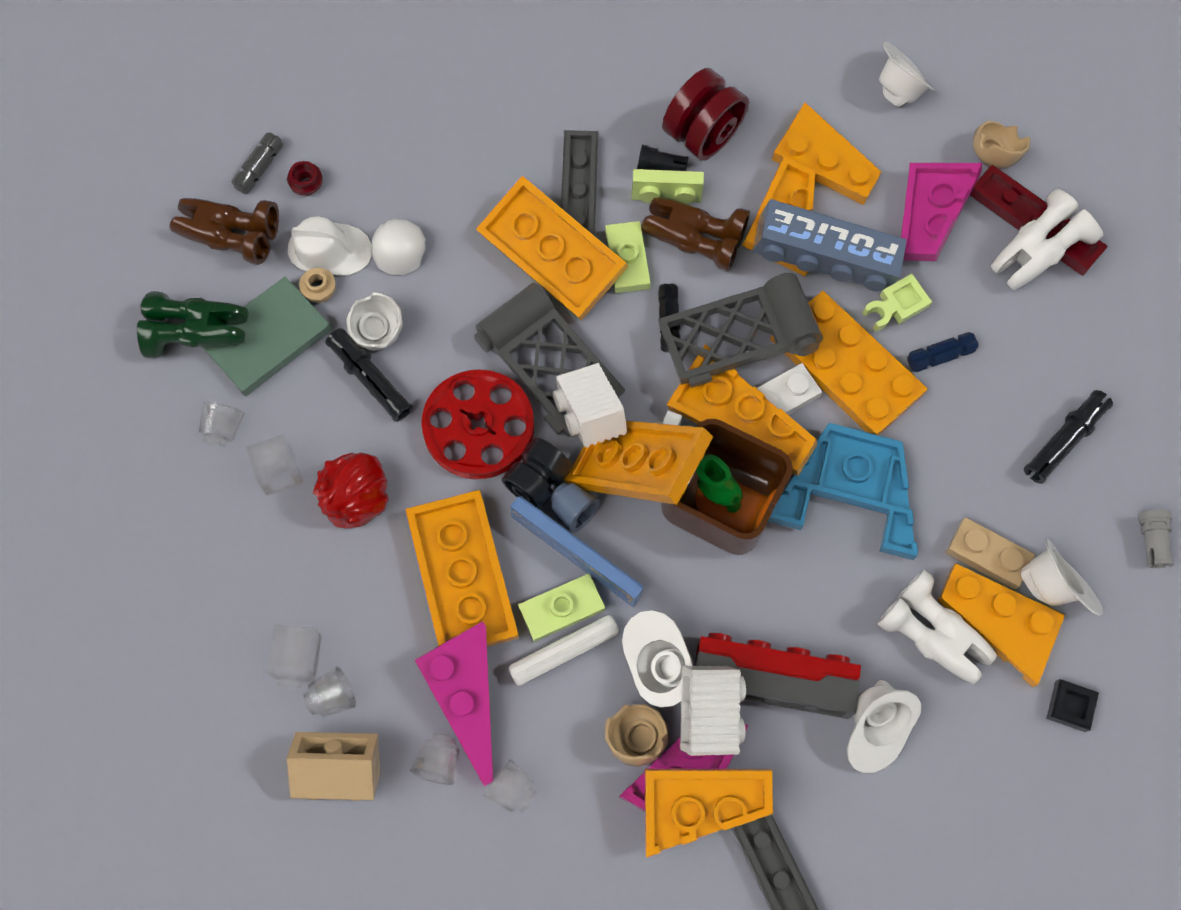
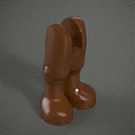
(213, 224)
(683, 224)

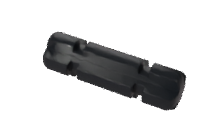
(669, 305)

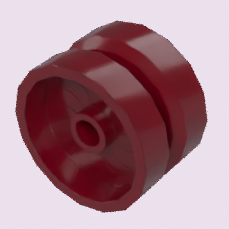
(705, 113)

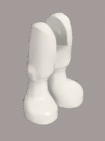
(1037, 252)
(950, 634)

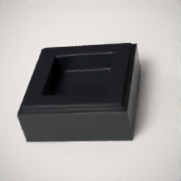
(1072, 705)

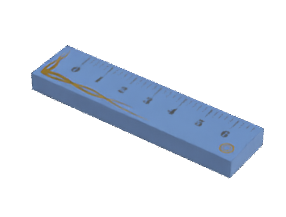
(576, 551)

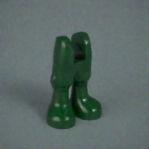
(203, 325)

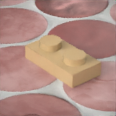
(989, 553)

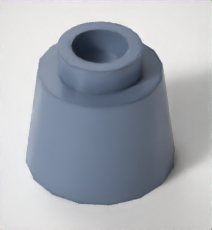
(574, 506)

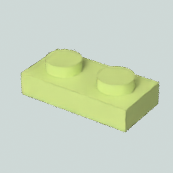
(673, 185)

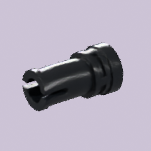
(653, 159)

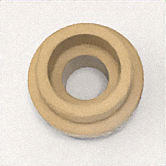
(320, 293)

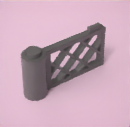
(787, 317)
(514, 326)

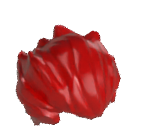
(351, 490)

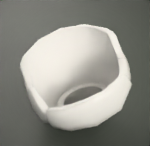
(398, 246)
(374, 321)

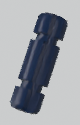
(942, 352)

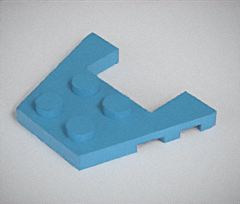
(859, 472)

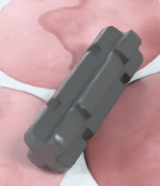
(257, 163)

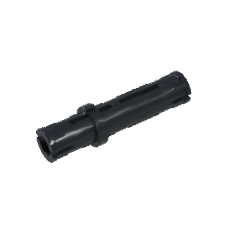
(359, 363)
(1077, 425)

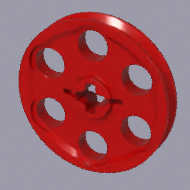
(480, 439)

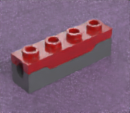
(786, 677)

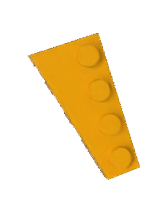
(745, 408)

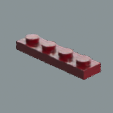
(1020, 206)

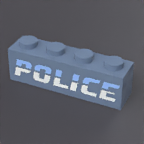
(829, 246)

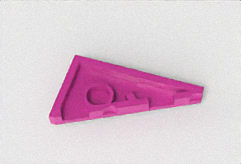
(461, 686)

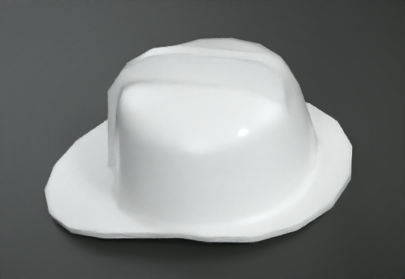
(901, 78)
(329, 246)
(1057, 581)
(656, 657)
(881, 726)

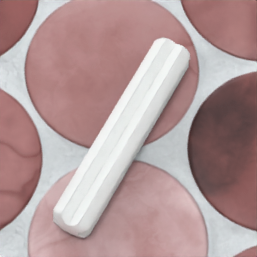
(563, 650)

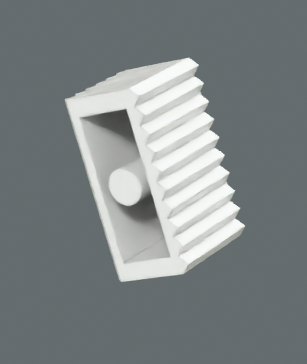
(590, 405)
(711, 710)

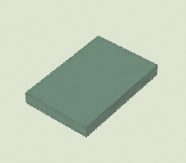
(276, 332)

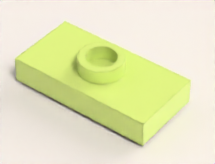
(628, 244)
(561, 607)

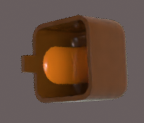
(762, 476)

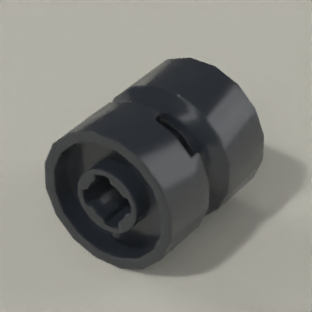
(541, 468)

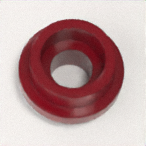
(303, 170)

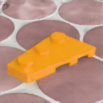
(829, 154)
(790, 185)
(1010, 622)
(701, 802)

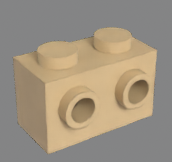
(333, 766)

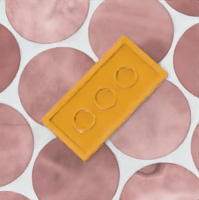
(552, 248)
(858, 369)
(643, 464)
(461, 568)

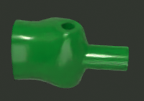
(718, 484)

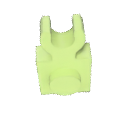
(899, 300)

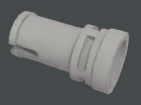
(1156, 530)

